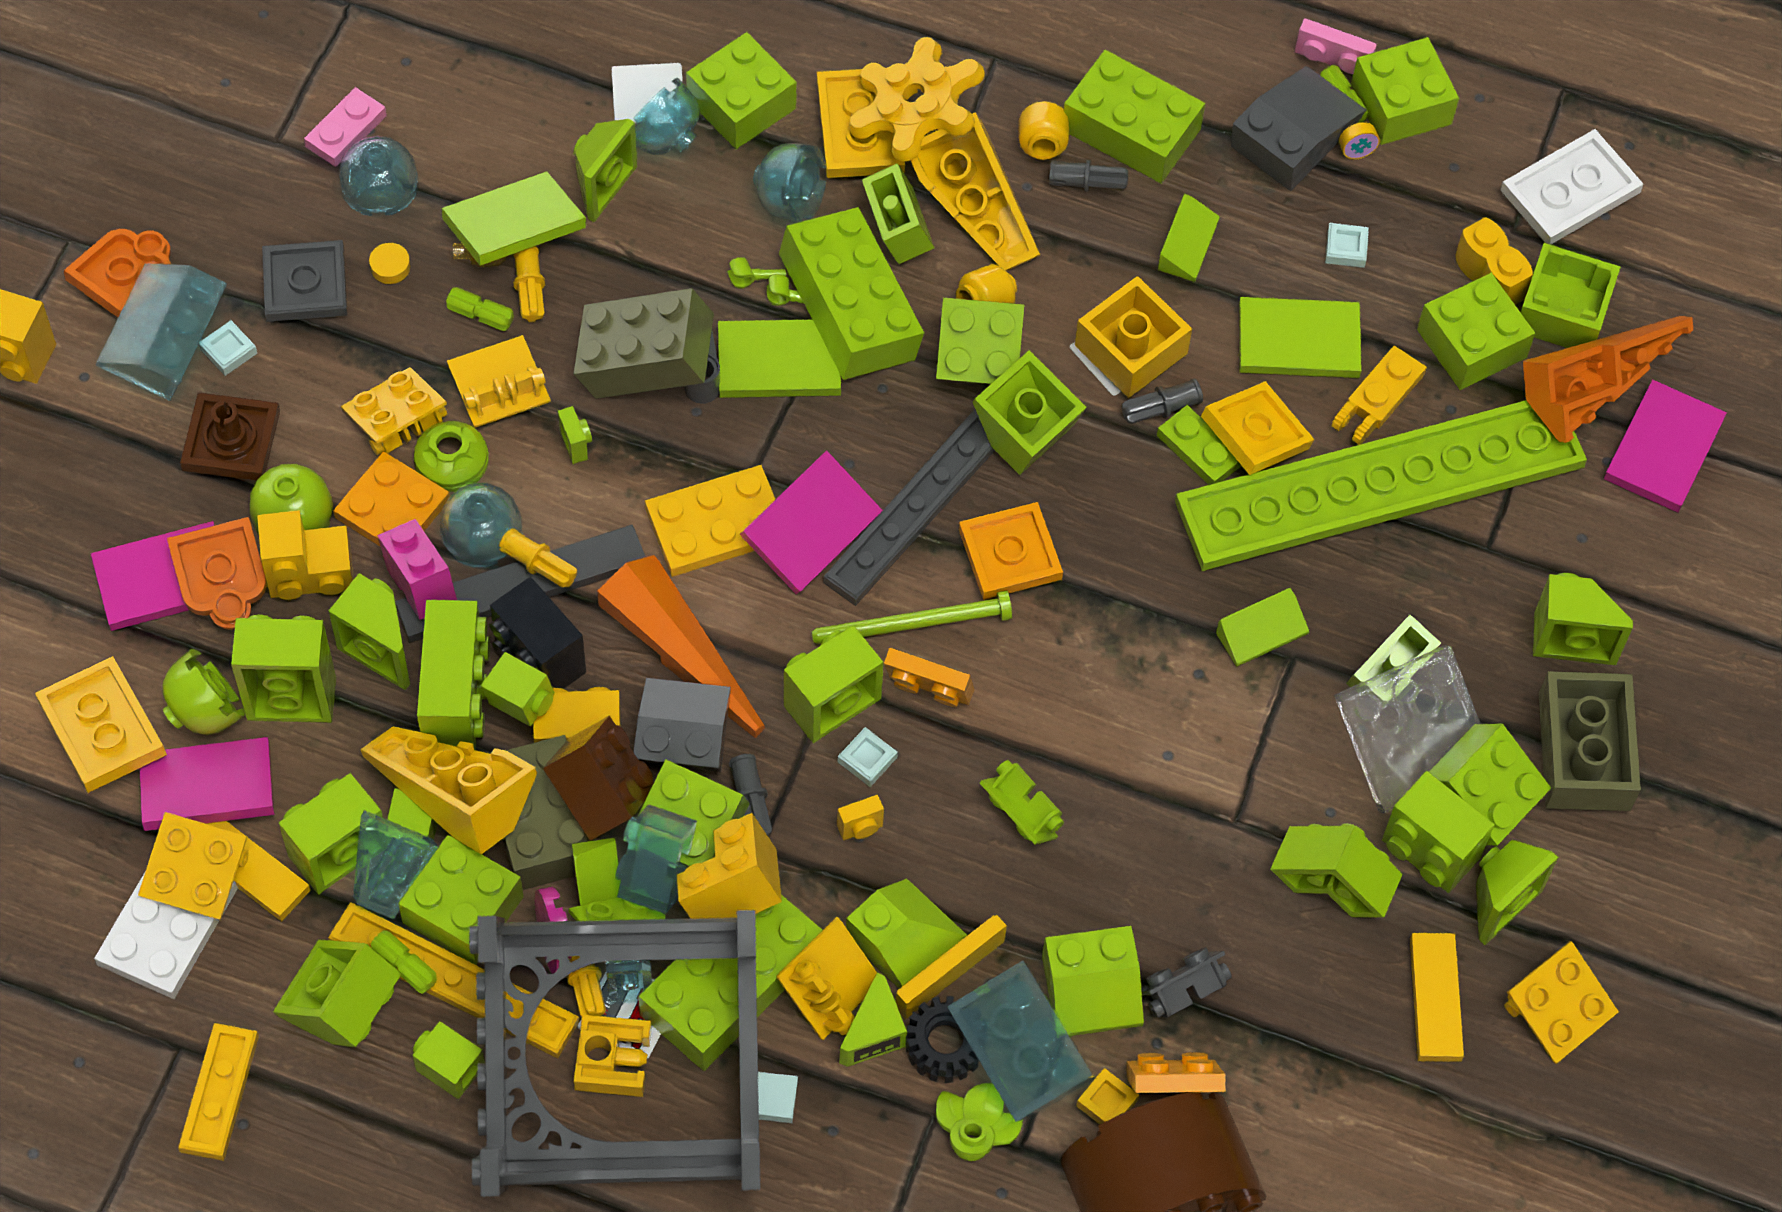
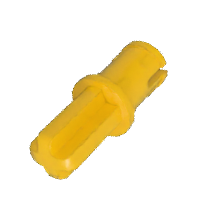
(529, 284)
(537, 558)
(587, 989)

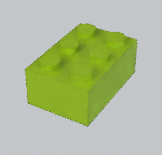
(1133, 116)
(284, 669)
(453, 671)

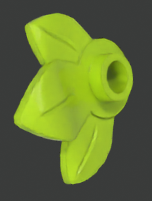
(979, 1116)

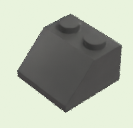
(682, 724)

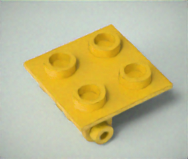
(499, 381)
(393, 407)
(193, 865)
(829, 979)
(1561, 1002)

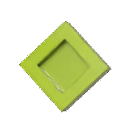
(574, 434)

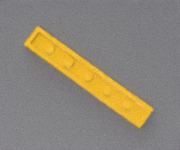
(456, 979)

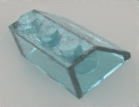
(161, 326)
(1021, 1041)

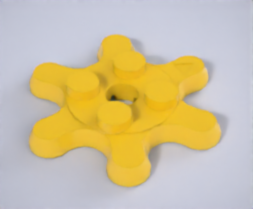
(931, 111)

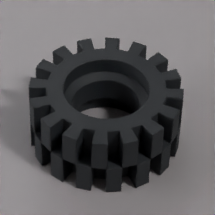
(928, 1058)

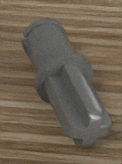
(1087, 175)
(1162, 401)
(748, 783)

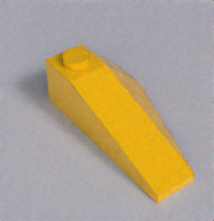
(974, 189)
(461, 789)

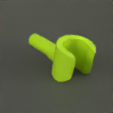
(743, 276)
(779, 292)

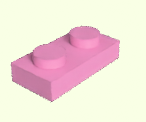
(1331, 45)
(345, 126)

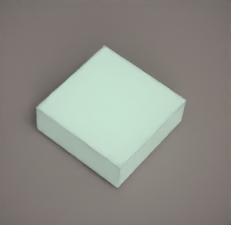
(1346, 245)
(228, 348)
(867, 757)
(776, 1096)

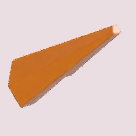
(1577, 381)
(654, 610)

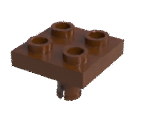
(230, 436)

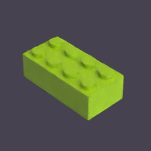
(851, 293)
(698, 999)

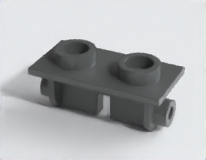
(1200, 973)

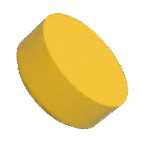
(389, 263)

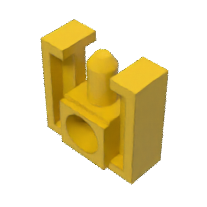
(606, 1034)

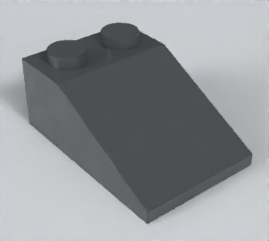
(1294, 126)

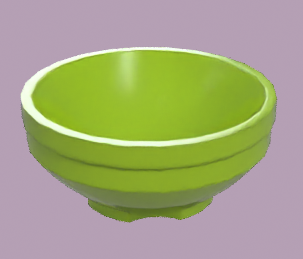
(453, 469)

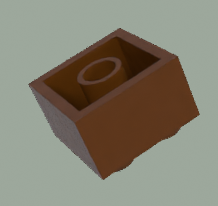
(600, 777)

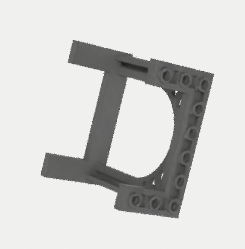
(513, 1162)

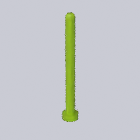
(925, 618)

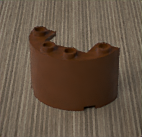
(1165, 1158)

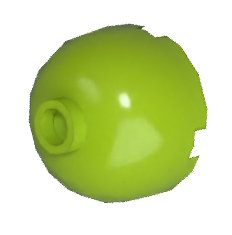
(292, 489)
(199, 696)

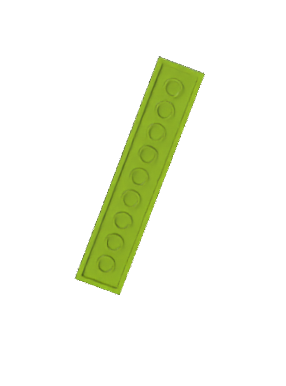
(1372, 483)

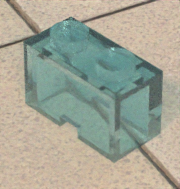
(653, 857)

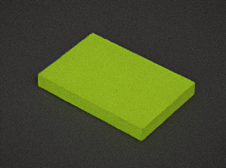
(513, 218)
(1299, 337)
(775, 360)

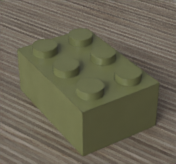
(644, 343)
(1589, 741)
(546, 829)

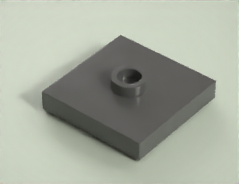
(304, 280)

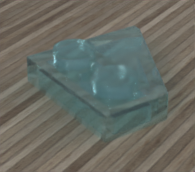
(387, 863)

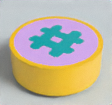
(1359, 140)

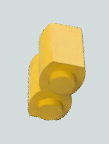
(1486, 250)

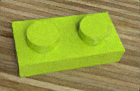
(1198, 446)

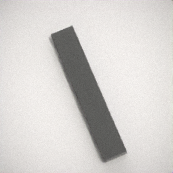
(910, 511)
(593, 558)

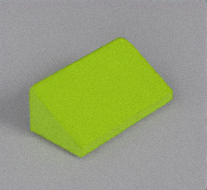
(1188, 239)
(1262, 627)
(596, 870)

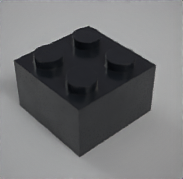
(538, 633)

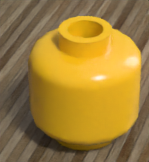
(1043, 130)
(987, 284)

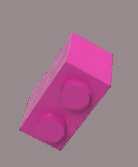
(416, 566)

